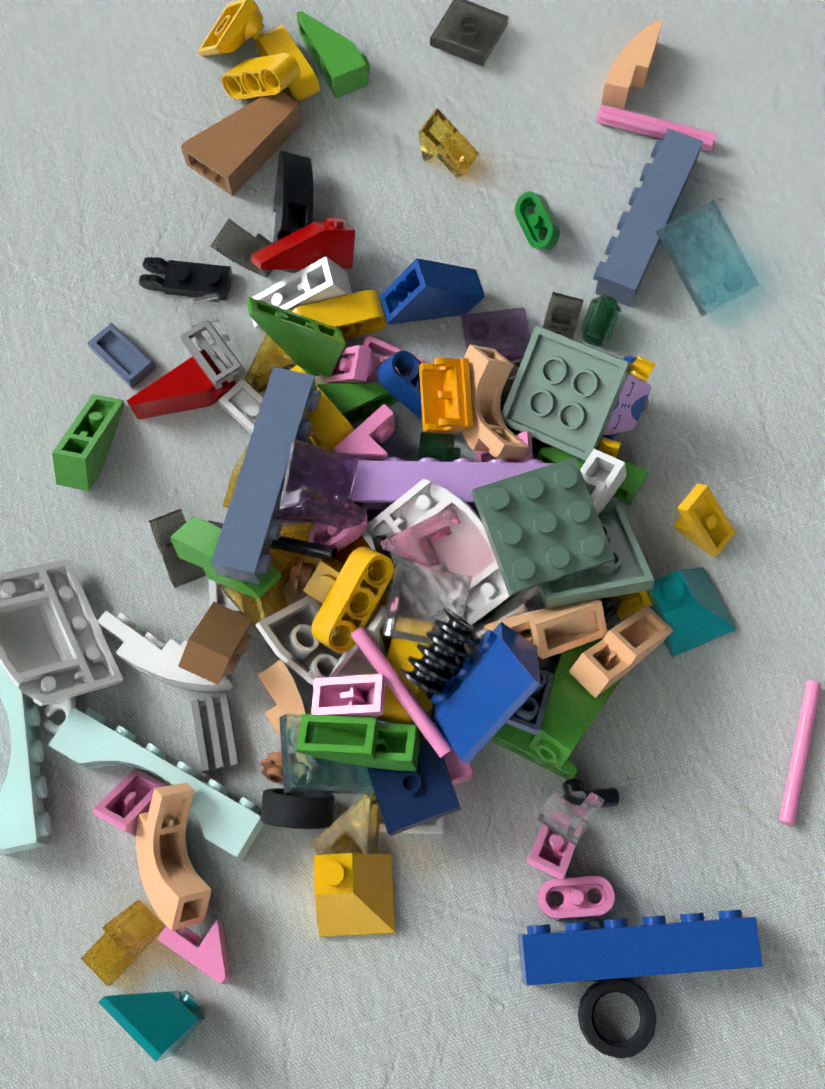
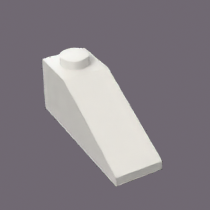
(312, 284)

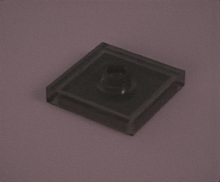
(469, 31)

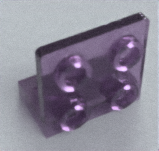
(500, 330)
(321, 486)

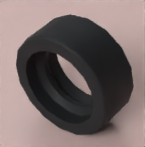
(297, 809)
(646, 1011)

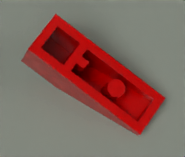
(308, 245)
(179, 391)

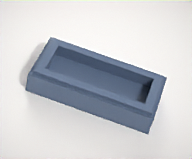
(121, 355)

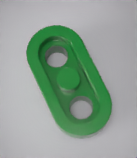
(537, 224)

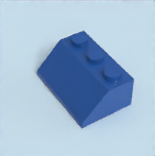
(486, 690)

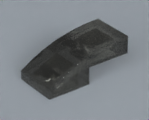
(239, 245)
(563, 314)
(179, 570)

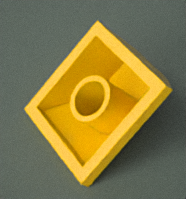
(354, 894)

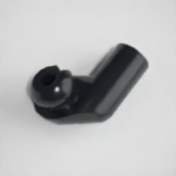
(576, 795)

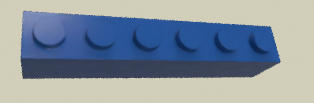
(639, 949)

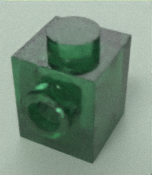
(438, 446)

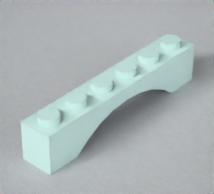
(94, 745)
(22, 810)

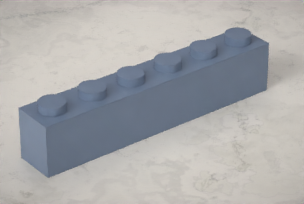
(650, 210)
(255, 503)

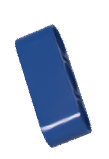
(405, 385)

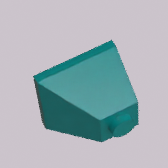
(690, 608)
(156, 1019)

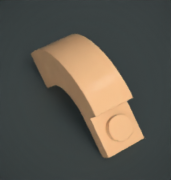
(487, 378)
(163, 861)

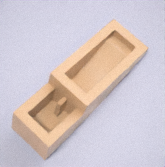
(631, 66)
(558, 627)
(620, 651)
(283, 691)

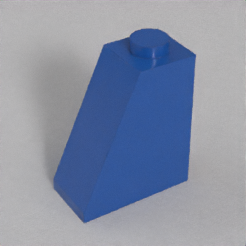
(431, 292)

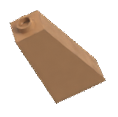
(243, 141)

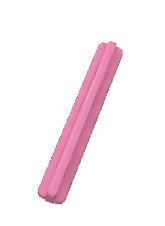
(650, 125)

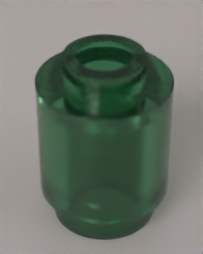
(600, 320)

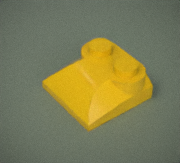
(234, 26)

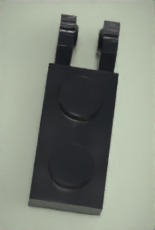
(186, 278)

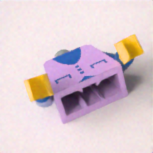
(630, 404)

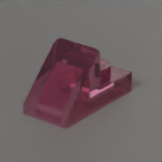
(415, 542)

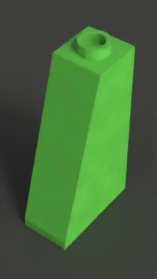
(568, 710)

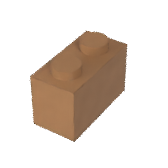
(215, 643)

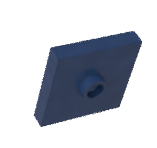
(415, 797)

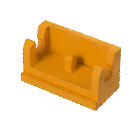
(446, 395)

